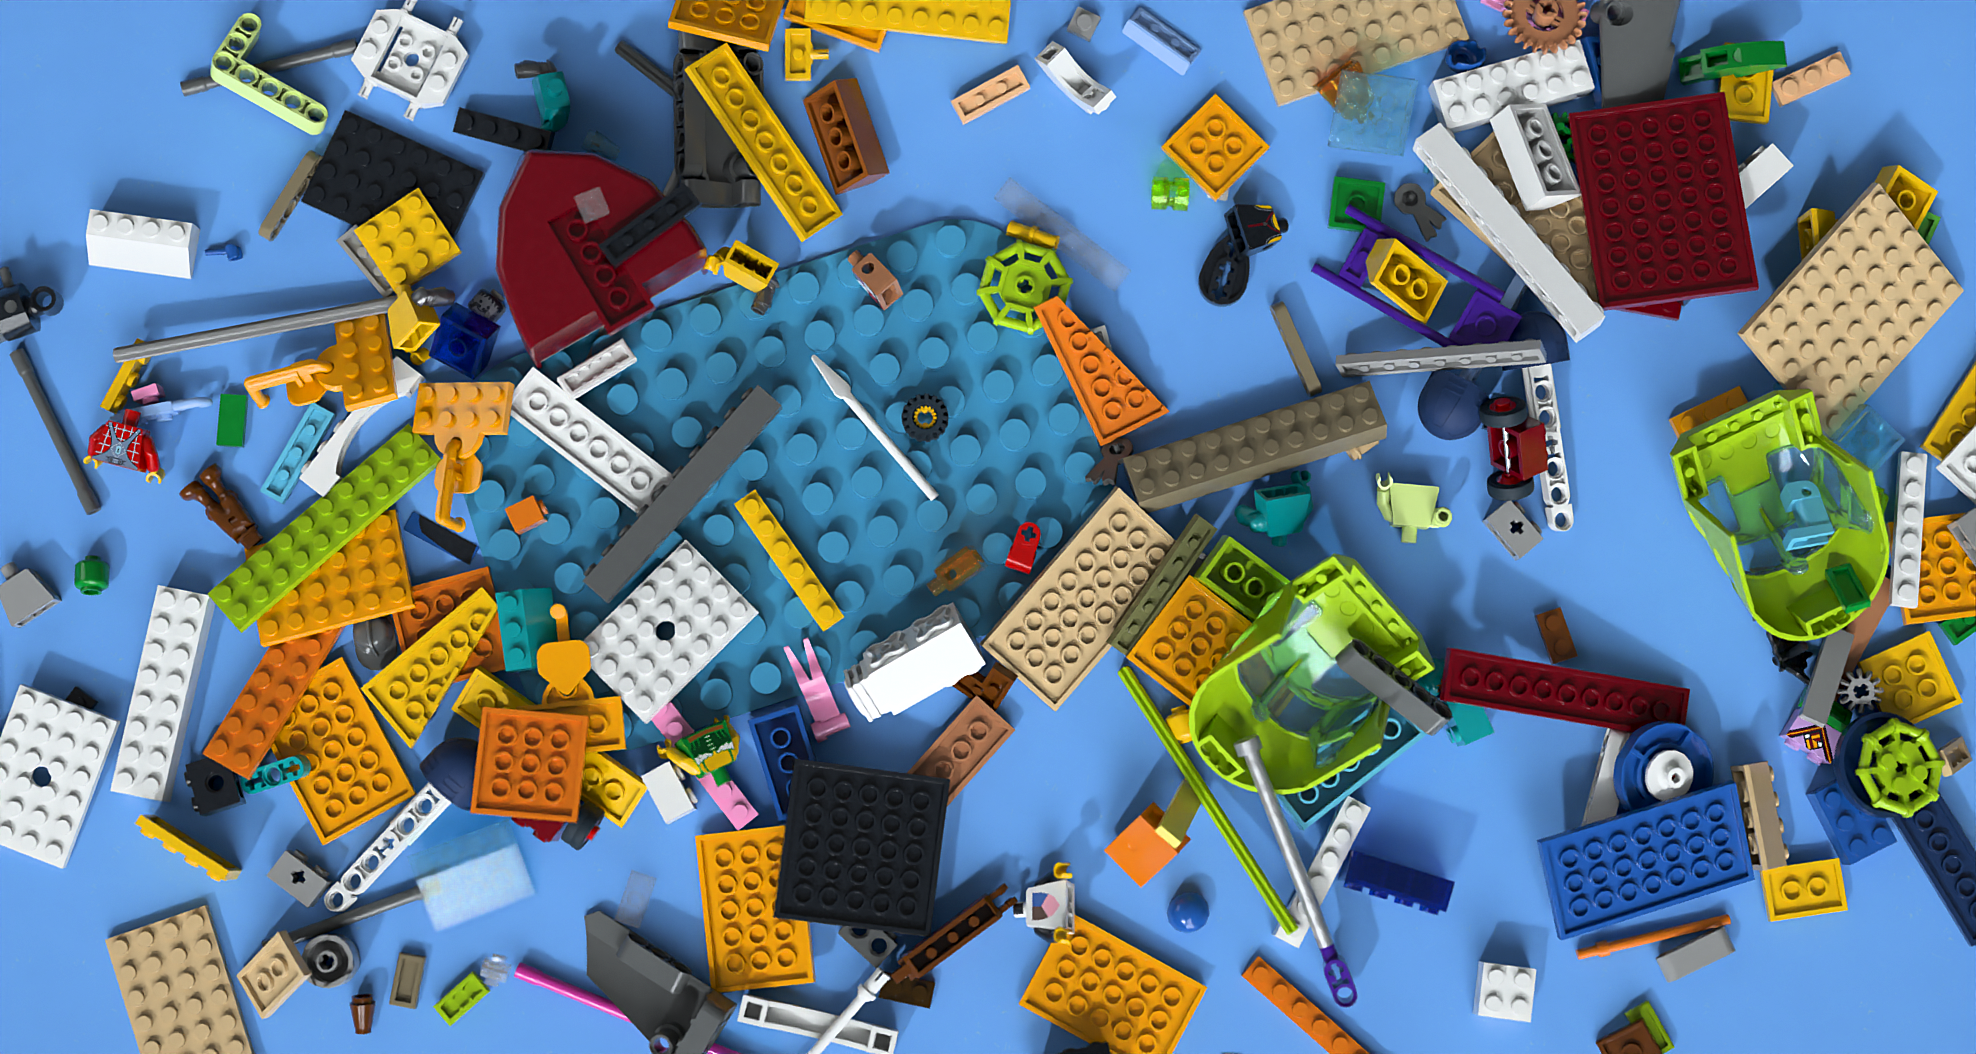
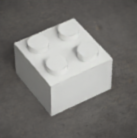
(669, 792)
(1504, 991)

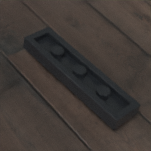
(502, 131)
(649, 225)

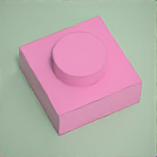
(148, 395)

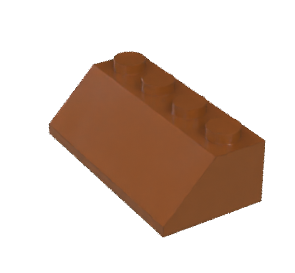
(846, 135)

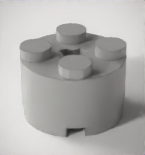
(343, 967)

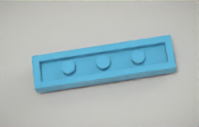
(297, 452)

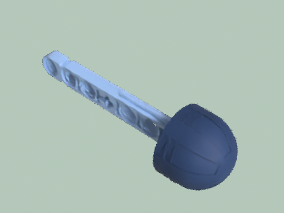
(1452, 402)

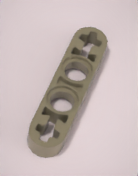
(290, 196)
(1295, 349)

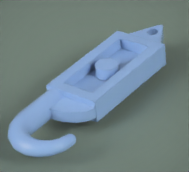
(165, 410)

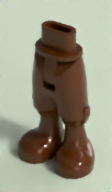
(229, 513)

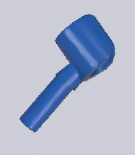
(233, 252)

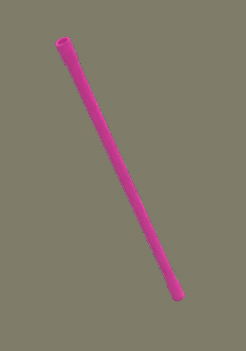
(537, 977)

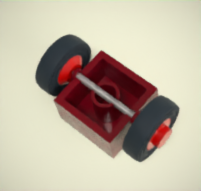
(1515, 447)

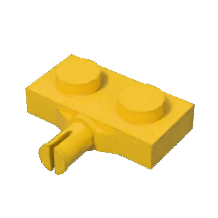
(800, 54)

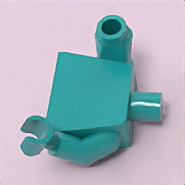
(1279, 509)

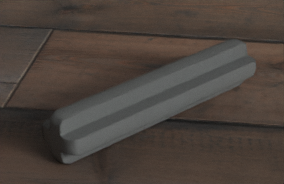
(645, 66)

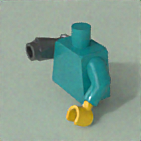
(549, 92)

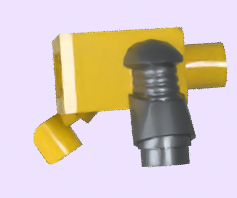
(749, 270)
(415, 319)

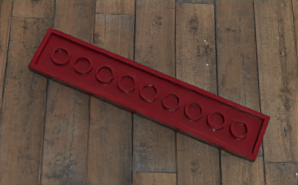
(1559, 692)

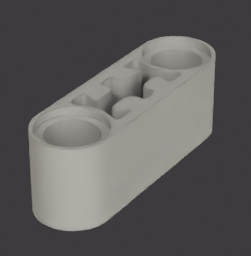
(1695, 954)

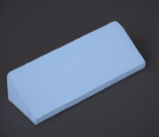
(1161, 41)

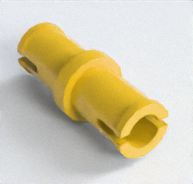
(1032, 235)

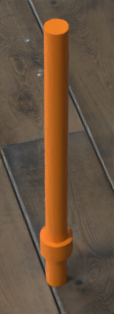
(1603, 948)

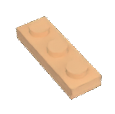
(1810, 79)
(990, 94)

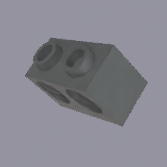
(863, 943)

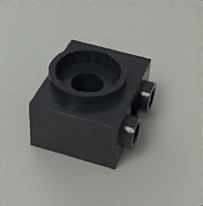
(206, 799)

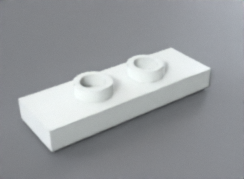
(596, 369)

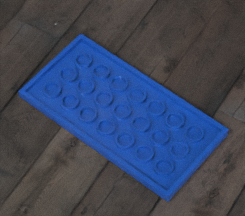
(1646, 860)

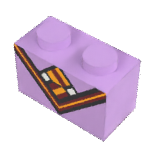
(1810, 738)

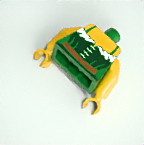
(705, 751)

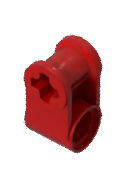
(1023, 552)

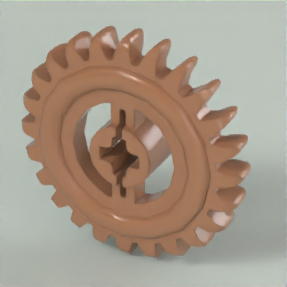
(1566, 27)

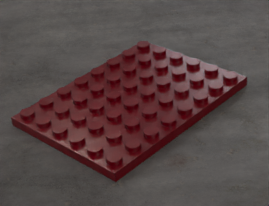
(1662, 201)

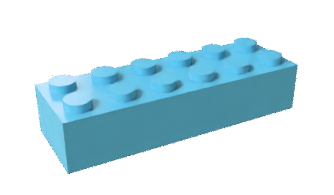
(1313, 803)

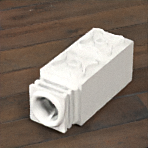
(914, 663)

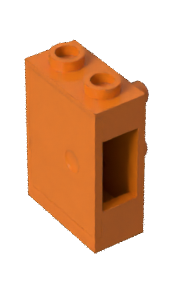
(1141, 849)

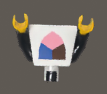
(1050, 906)

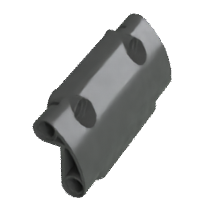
(702, 148)

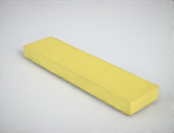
(1178, 814)

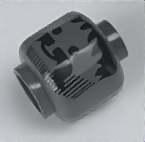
(488, 304)

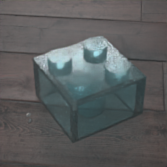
(1867, 437)

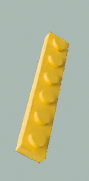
(789, 560)

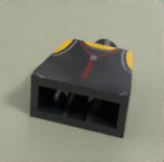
(1254, 228)

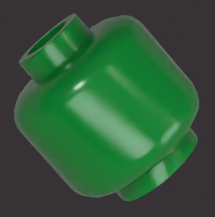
(91, 575)

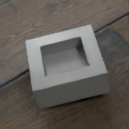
(1083, 24)

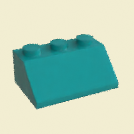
(525, 625)

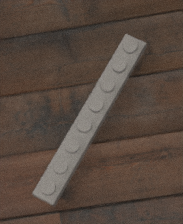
(1442, 358)

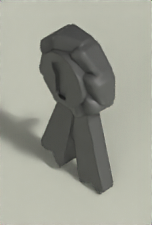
(1411, 200)
(1112, 457)

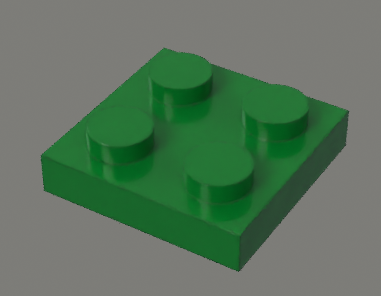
(1359, 193)

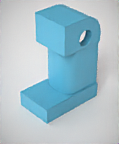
(1809, 514)

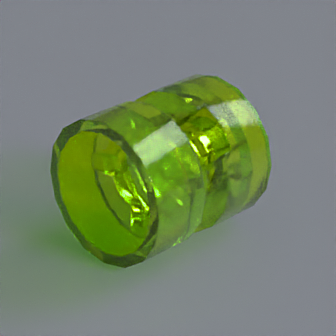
(1161, 190)

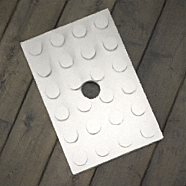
(705, 619)
(73, 748)

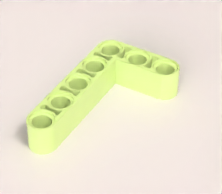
(262, 81)

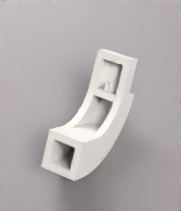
(1073, 80)

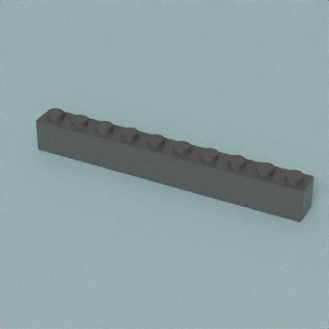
(683, 493)

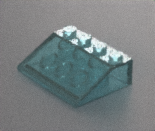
(471, 875)

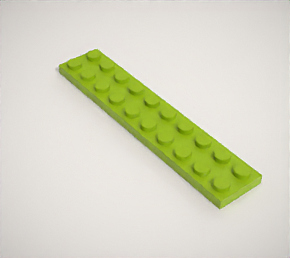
(324, 528)

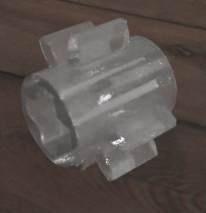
(495, 969)

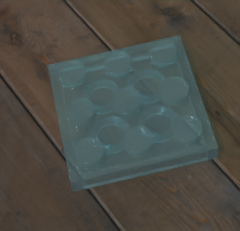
(1372, 112)

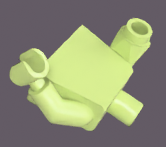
(1410, 507)

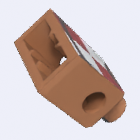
(875, 279)

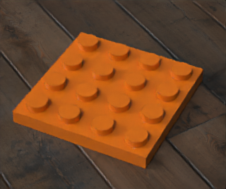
(436, 601)
(530, 764)

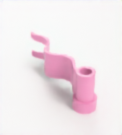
(817, 696)

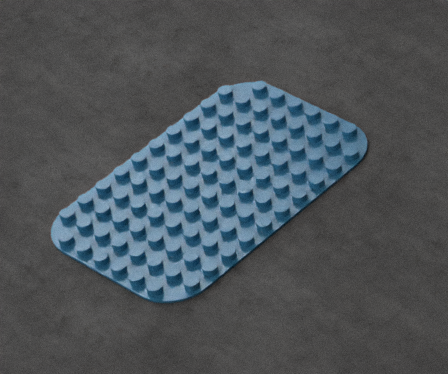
(855, 515)

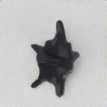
(1790, 656)

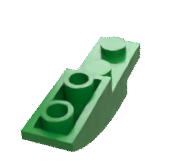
(1732, 59)

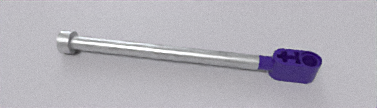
(1249, 748)

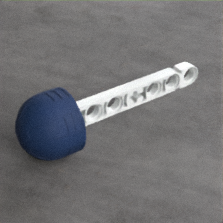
(1546, 328)
(450, 778)

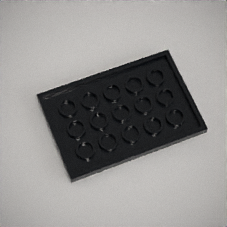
(375, 167)

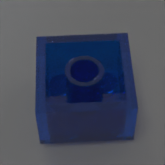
(464, 340)

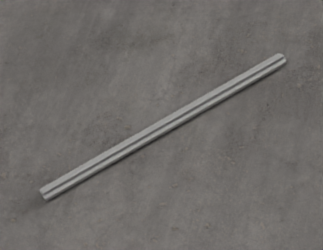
(253, 329)

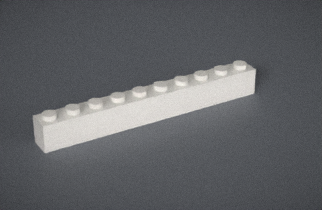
(1509, 232)

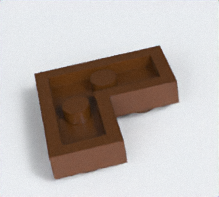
(990, 688)

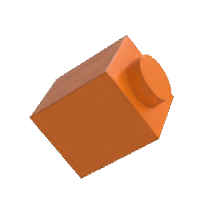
(527, 514)

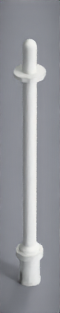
(865, 993)

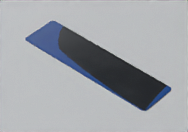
(441, 538)

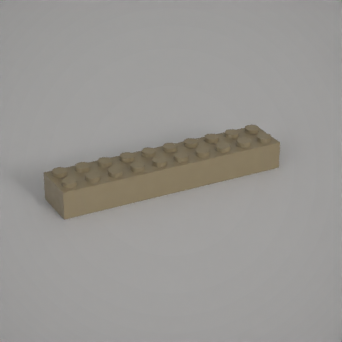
(1255, 447)

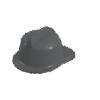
(375, 642)

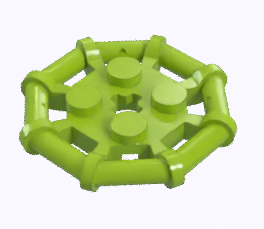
(1017, 273)
(1913, 765)

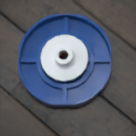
(1661, 764)

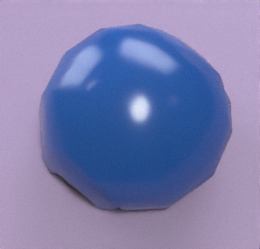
(1465, 56)
(1188, 912)

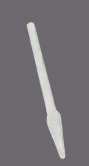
(843, 391)

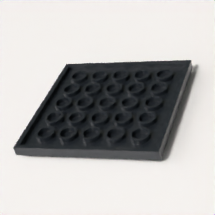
(861, 848)

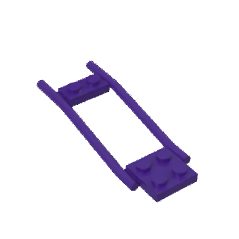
(1483, 318)

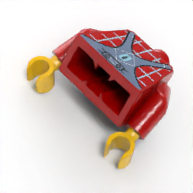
(125, 446)

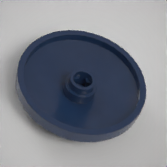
(1847, 760)

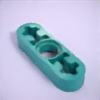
(285, 776)

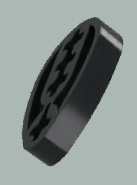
(1210, 272)

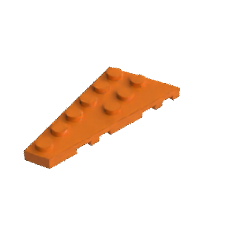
(1103, 385)

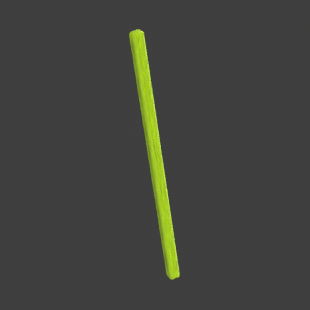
(1208, 800)

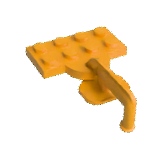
(356, 365)
(459, 419)
(564, 667)

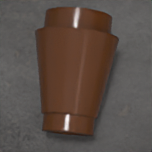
(362, 1012)

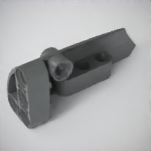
(1635, 49)
(654, 989)

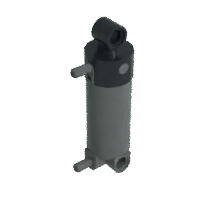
(21, 309)

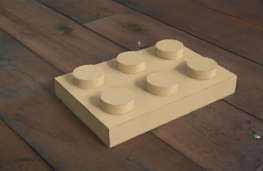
(273, 974)

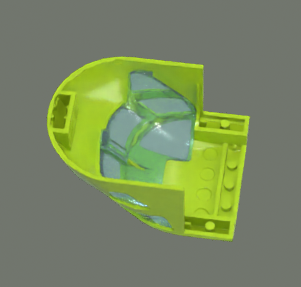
(1732, 488)
(1292, 692)

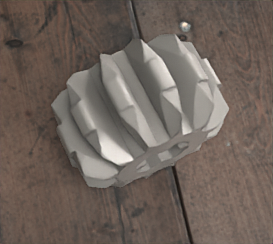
(1862, 699)

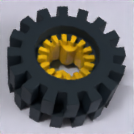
(925, 404)

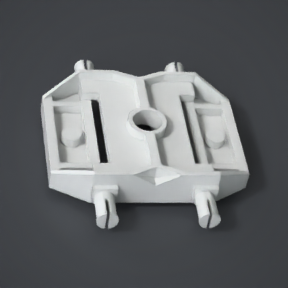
(438, 50)

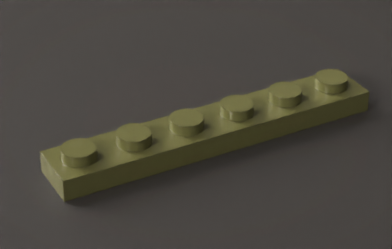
(1162, 584)

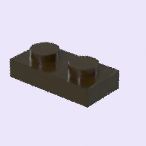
(914, 992)

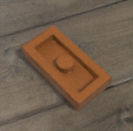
(1555, 635)

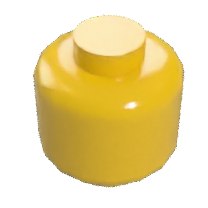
(1179, 724)

